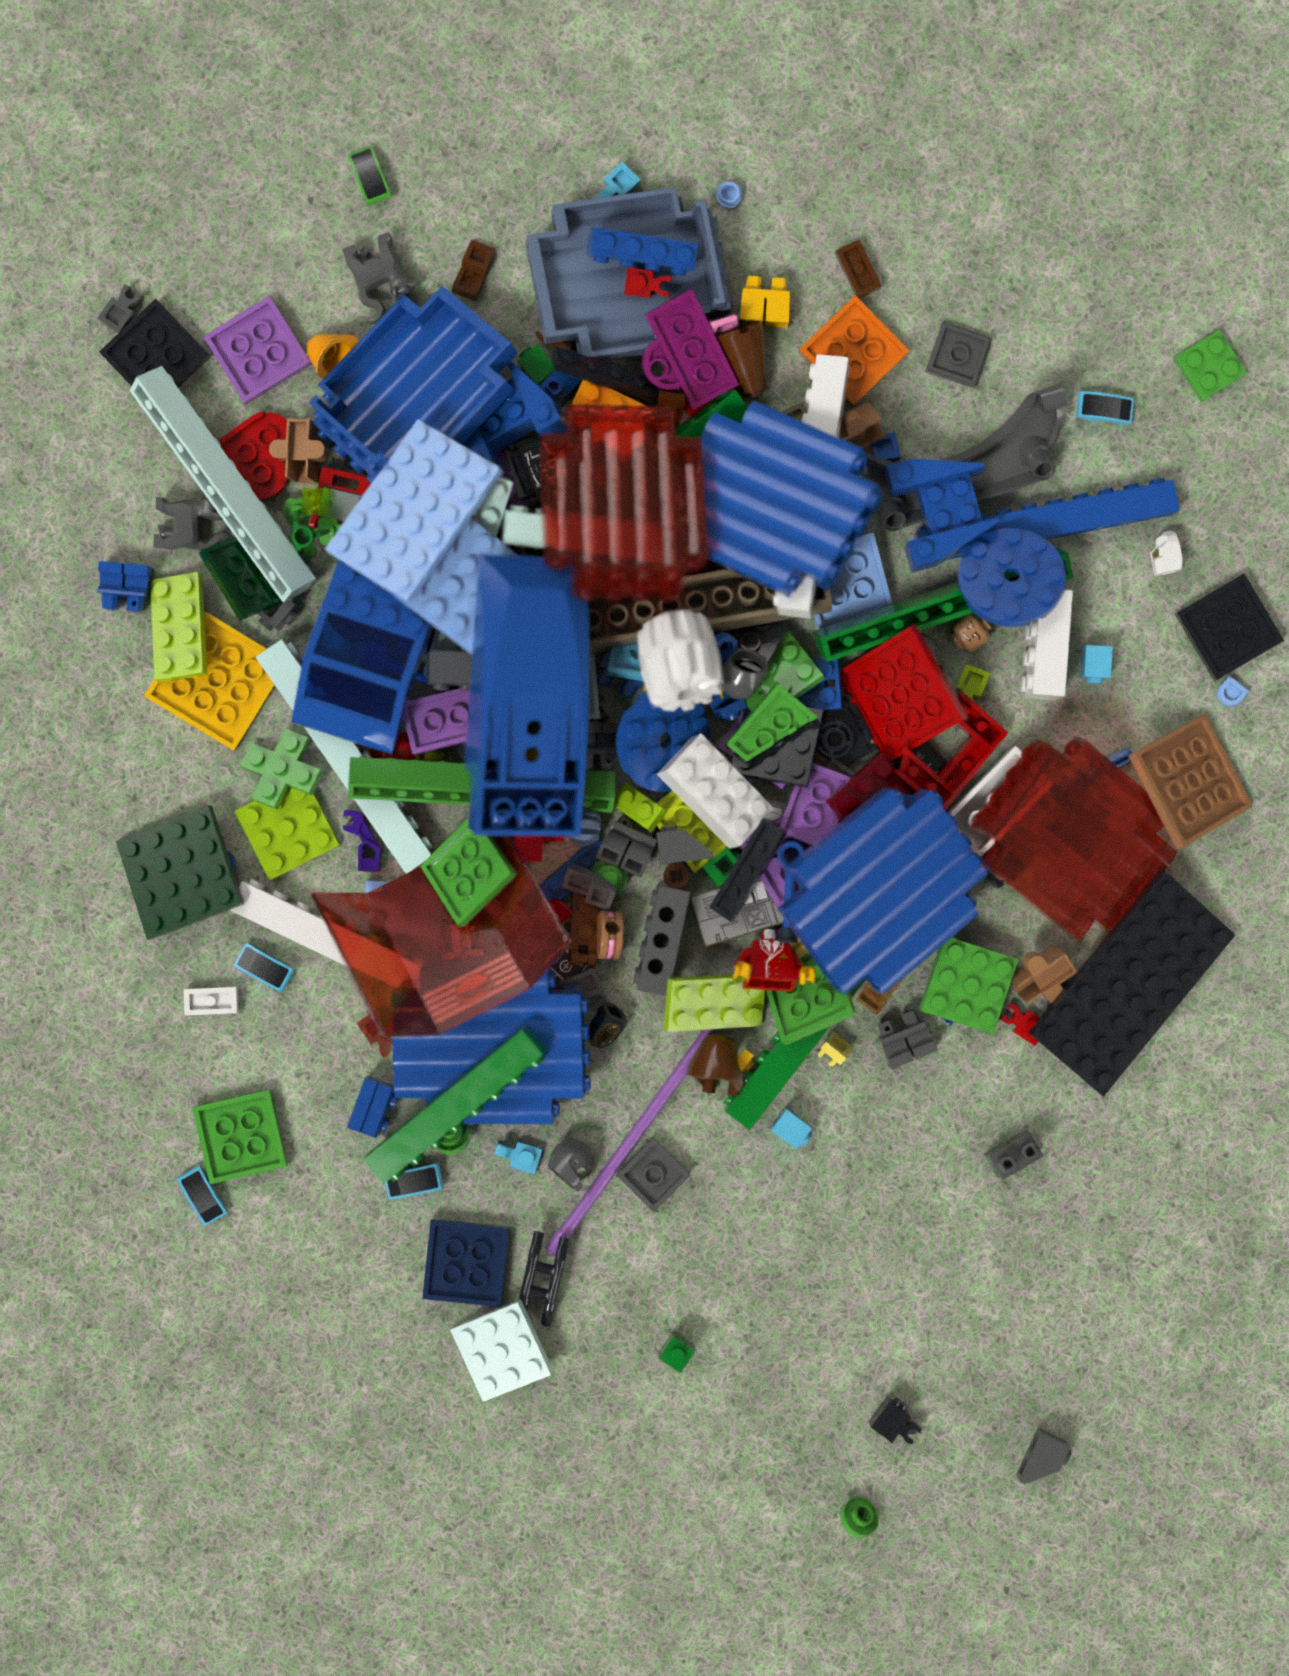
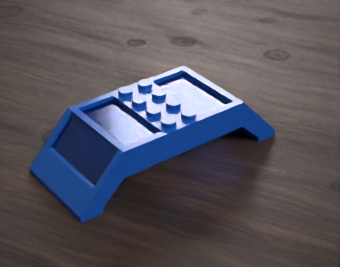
(360, 663)

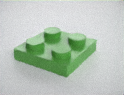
(1210, 365)

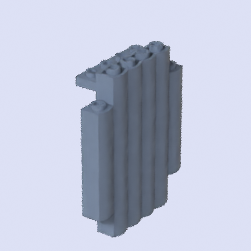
(588, 297)

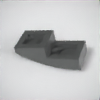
(596, 888)

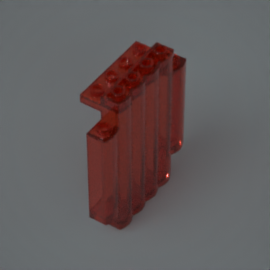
(622, 502)
(1073, 836)

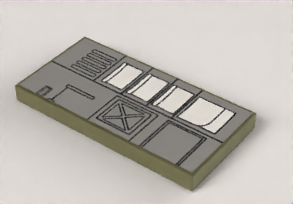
(755, 915)

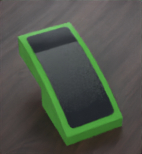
(369, 176)

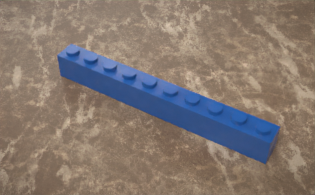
(1088, 513)

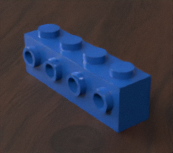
(641, 249)

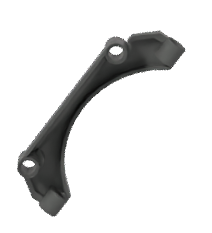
(1011, 457)

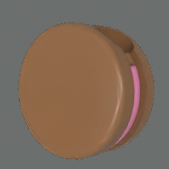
(610, 935)

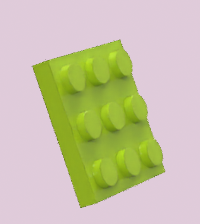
(287, 835)

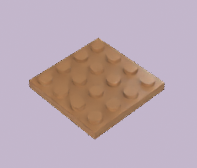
(1190, 781)

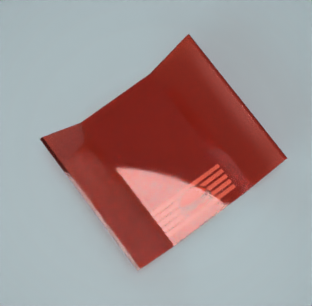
(423, 968)

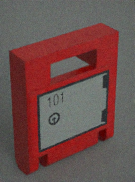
(341, 499)

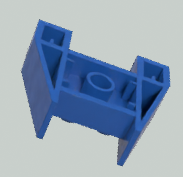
(517, 416)
(945, 504)

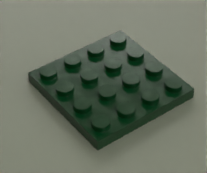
(179, 872)

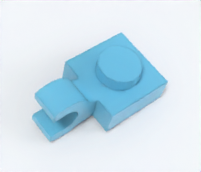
(619, 182)
(523, 1156)

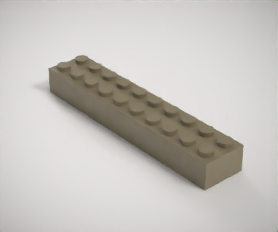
(721, 596)

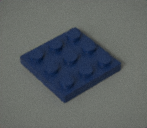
(465, 1262)

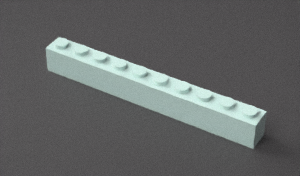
(222, 483)
(385, 816)

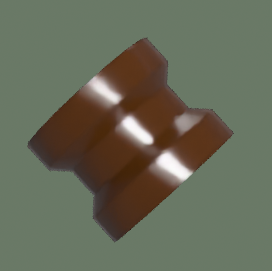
(676, 875)

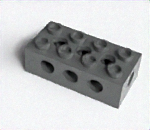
(678, 901)

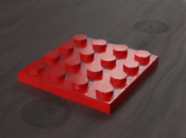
(902, 693)

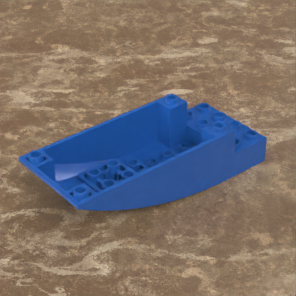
(527, 668)

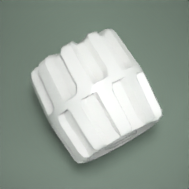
(679, 660)

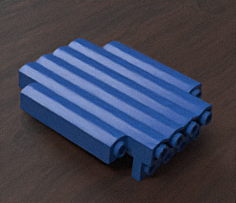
(411, 367)
(782, 498)
(883, 889)
(433, 1063)

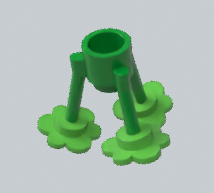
(305, 534)

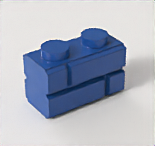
(372, 1107)

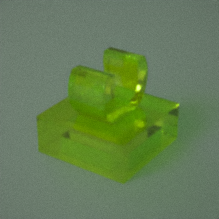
(315, 501)

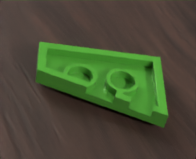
(770, 721)

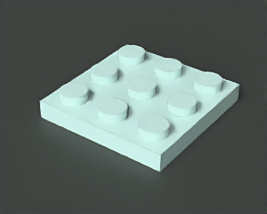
(502, 1350)

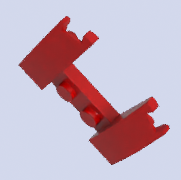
(983, 739)

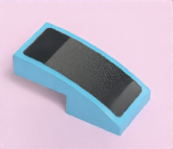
(1104, 407)
(264, 967)
(416, 1181)
(202, 1195)

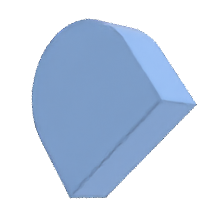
(1231, 692)

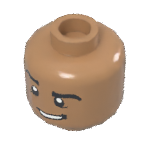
(971, 632)

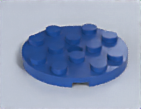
(1007, 602)
(640, 735)

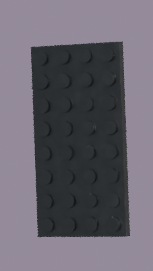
(1132, 983)

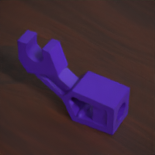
(362, 830)

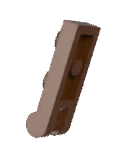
(582, 931)

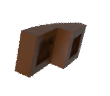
(473, 270)

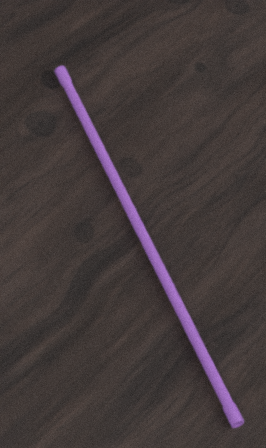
(629, 1142)

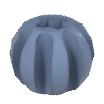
(589, 829)

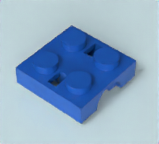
(822, 695)

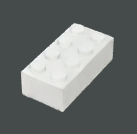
(1047, 653)
(715, 791)
(978, 797)

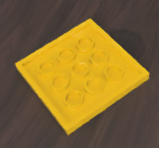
(230, 693)

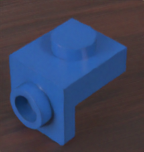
(727, 707)

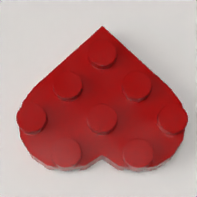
(249, 450)

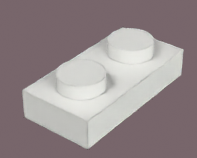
(211, 1001)

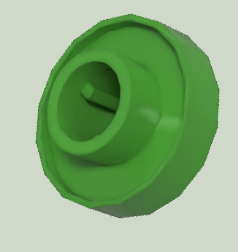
(613, 874)
(455, 1142)
(859, 1517)

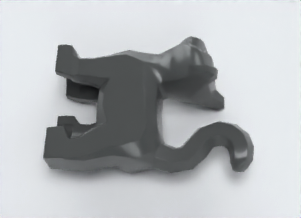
(376, 272)
(187, 525)

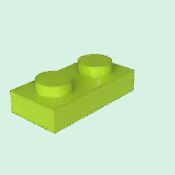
(639, 807)

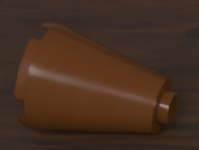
(746, 357)

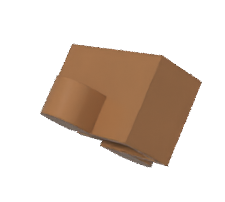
(861, 427)
(301, 451)
(1042, 974)

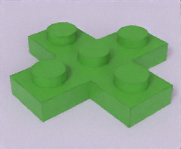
(281, 769)

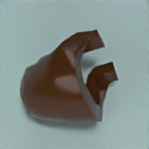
(716, 1060)

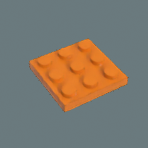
(864, 340)

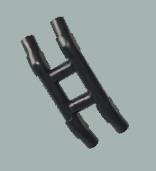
(554, 1270)

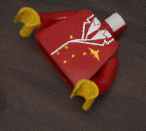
(771, 965)

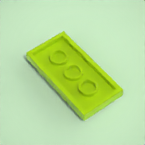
(178, 627)
(711, 1003)

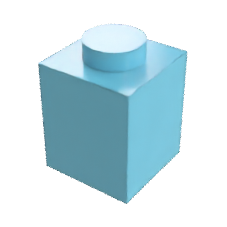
(1096, 663)
(791, 1129)

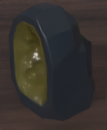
(606, 1025)

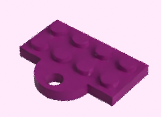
(687, 351)

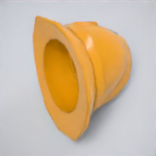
(328, 350)

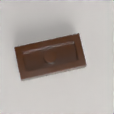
(858, 269)

